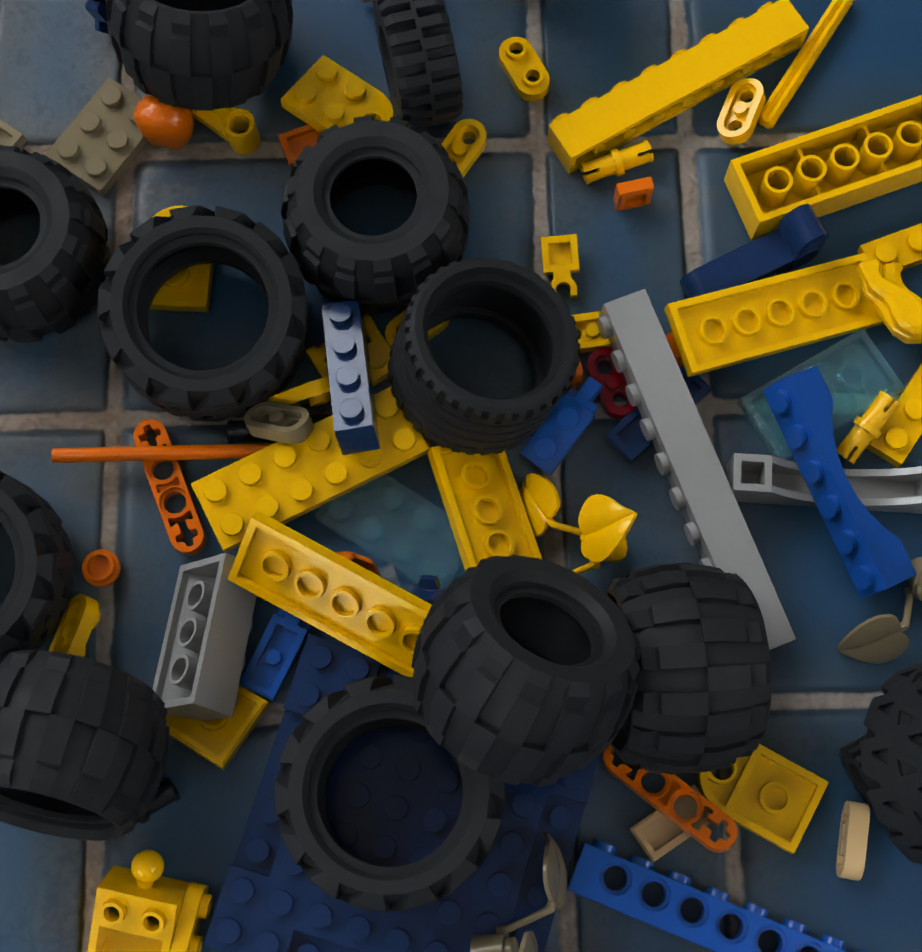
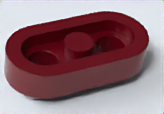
(612, 383)

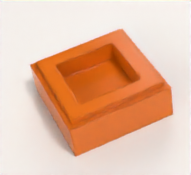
(633, 193)

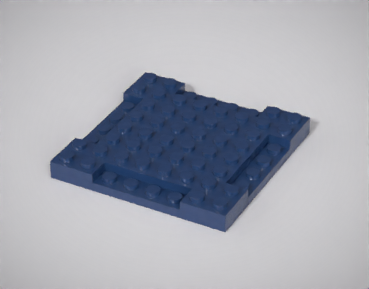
(390, 805)

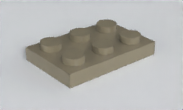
(101, 138)

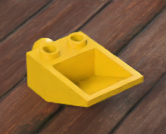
(136, 907)

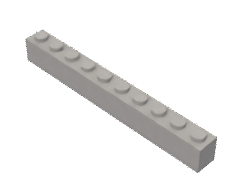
(687, 452)

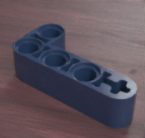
(778, 252)

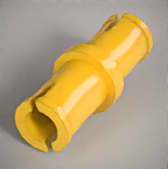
(616, 162)
(867, 427)

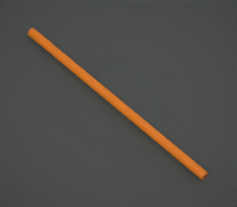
(156, 453)

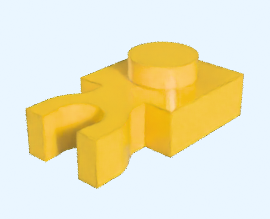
(560, 260)

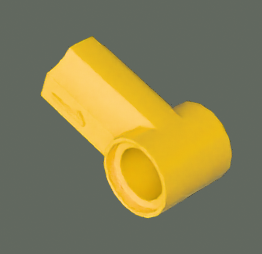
(227, 123)

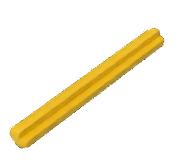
(803, 62)

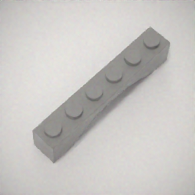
(780, 482)

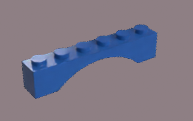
(868, 550)

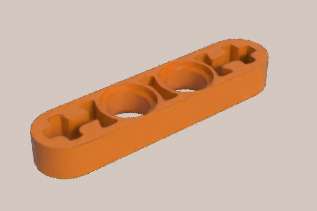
(166, 488)
(666, 798)

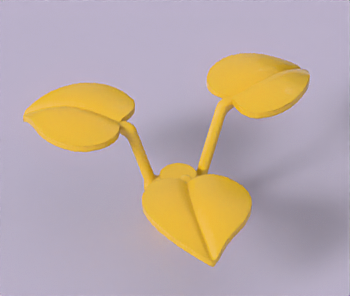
(601, 521)

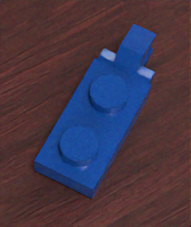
(563, 427)
(275, 655)

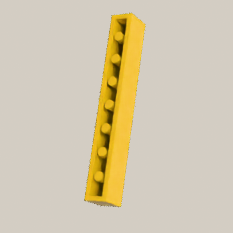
(676, 84)

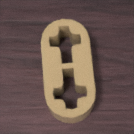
(853, 840)

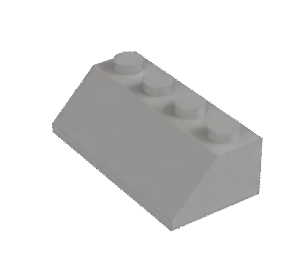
(204, 641)

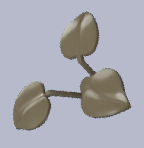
(882, 636)
(555, 886)

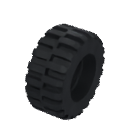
(419, 60)

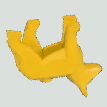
(894, 302)

